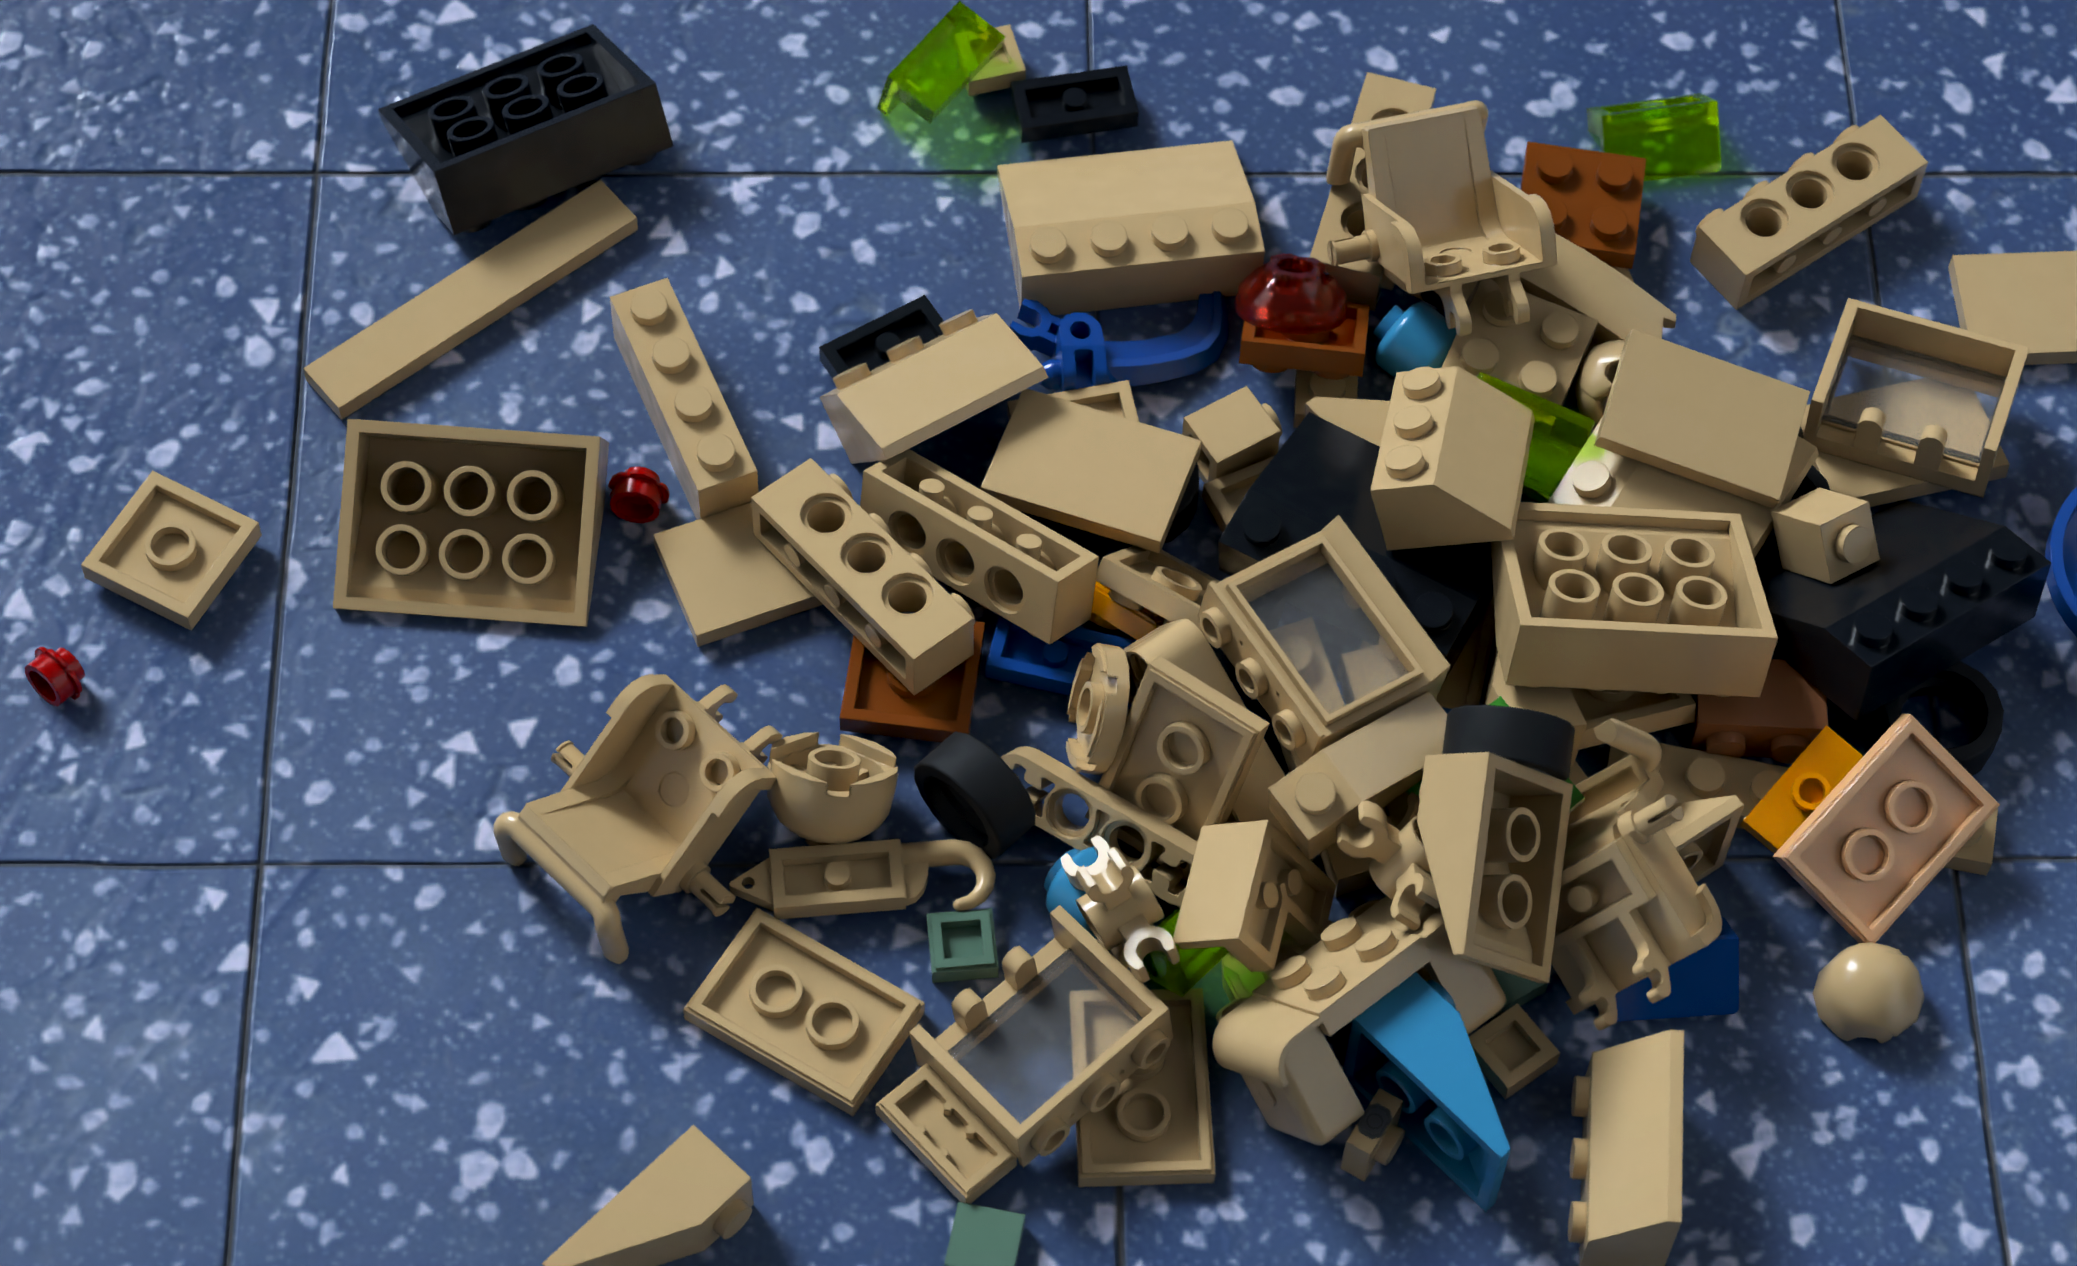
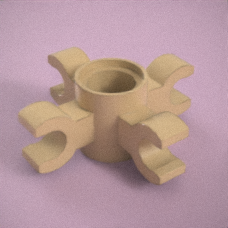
(1398, 858)
(1120, 908)

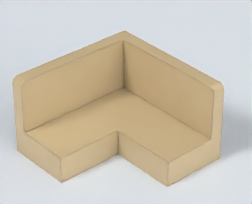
(1248, 890)

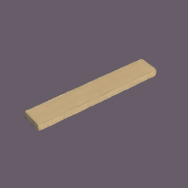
(470, 299)

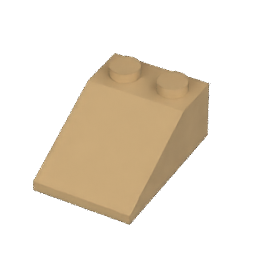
(1496, 857)

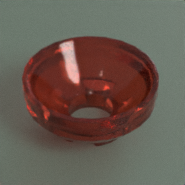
(1292, 297)

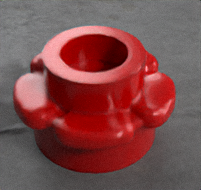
(637, 494)
(55, 675)

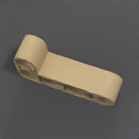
(1188, 649)

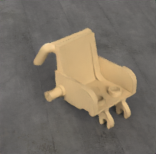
(1440, 211)
(643, 805)
(1624, 887)

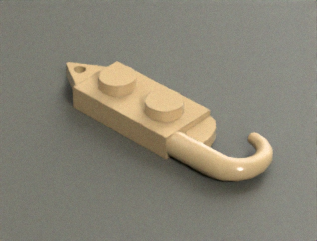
(858, 877)

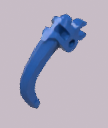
(1085, 360)

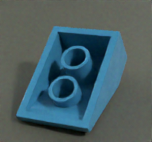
(1422, 1055)

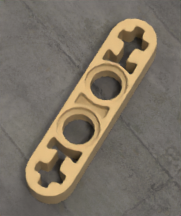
(1106, 816)

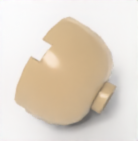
(831, 789)

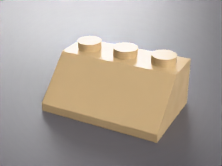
(929, 386)
(1450, 460)
(1629, 1152)

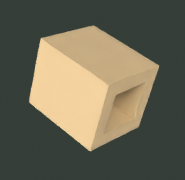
(1233, 434)
(1825, 535)

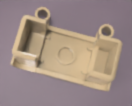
(1281, 1028)

